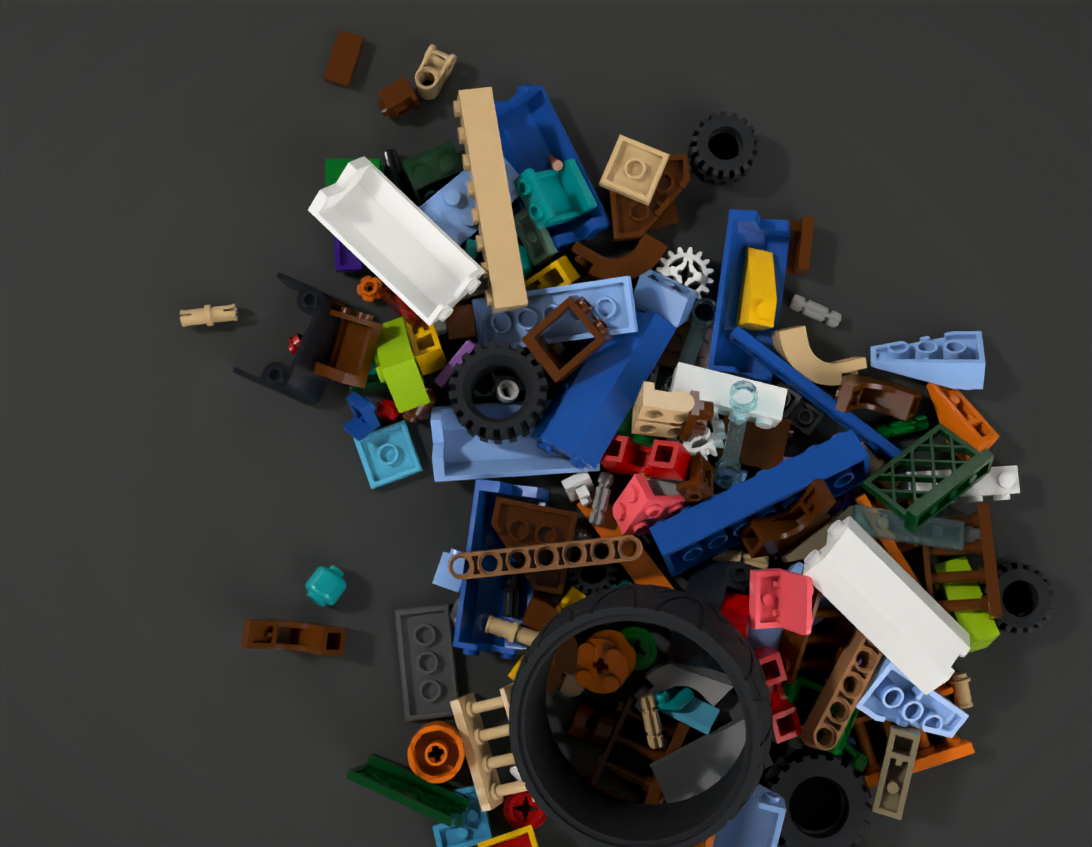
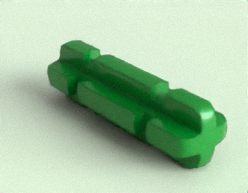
(902, 427)

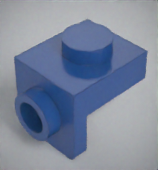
(365, 418)

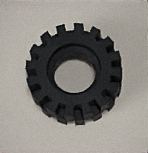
(591, 586)

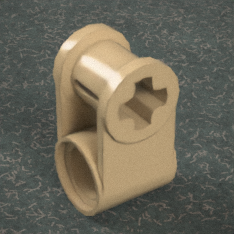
(436, 68)

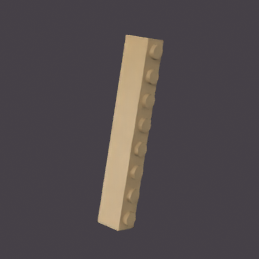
(491, 200)

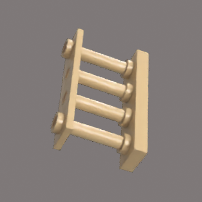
(477, 749)

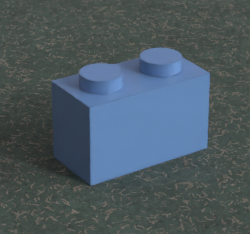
(665, 297)

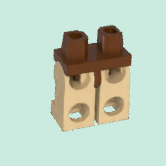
(670, 413)

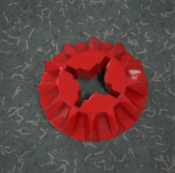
(515, 816)

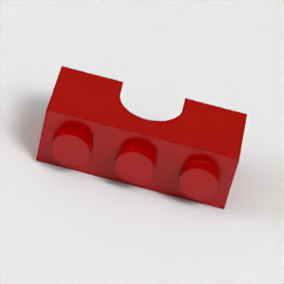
(662, 460)
(784, 714)

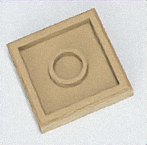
(634, 170)

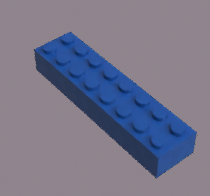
(717, 522)

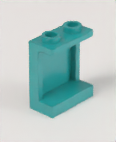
(555, 195)

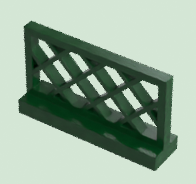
(940, 495)
(411, 790)

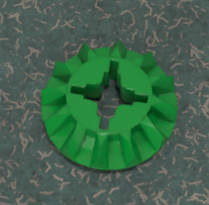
(648, 645)

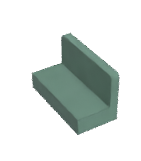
(535, 241)

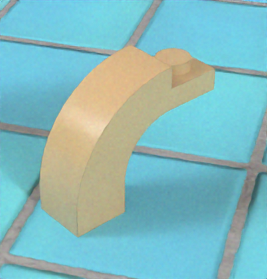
(793, 347)

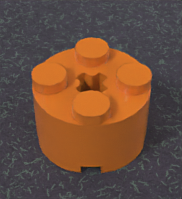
(606, 674)
(428, 764)

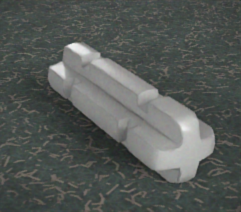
(815, 311)
(601, 498)

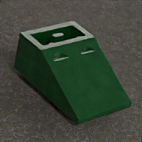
(432, 170)

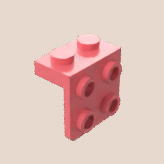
(640, 509)
(780, 600)

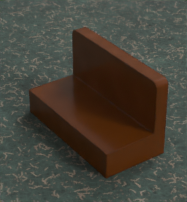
(800, 246)

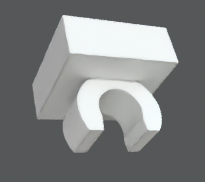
(579, 487)

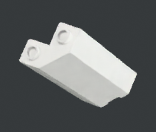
(397, 241)
(887, 605)

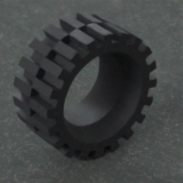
(492, 360)

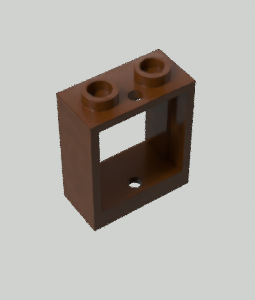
(547, 356)

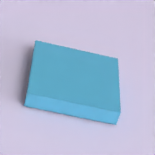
(388, 454)

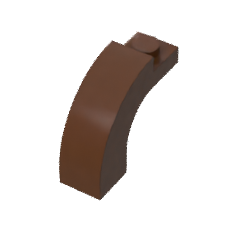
(640, 260)
(877, 395)
(792, 525)
(537, 615)
(293, 635)

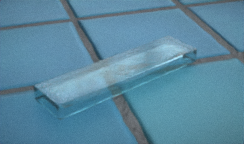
(889, 526)

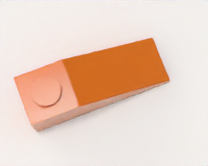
(961, 418)

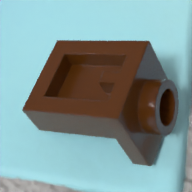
(700, 480)

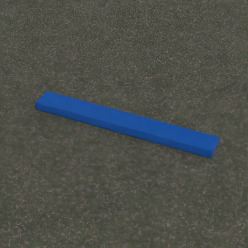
(812, 393)

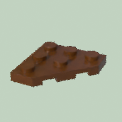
(634, 218)
(534, 524)

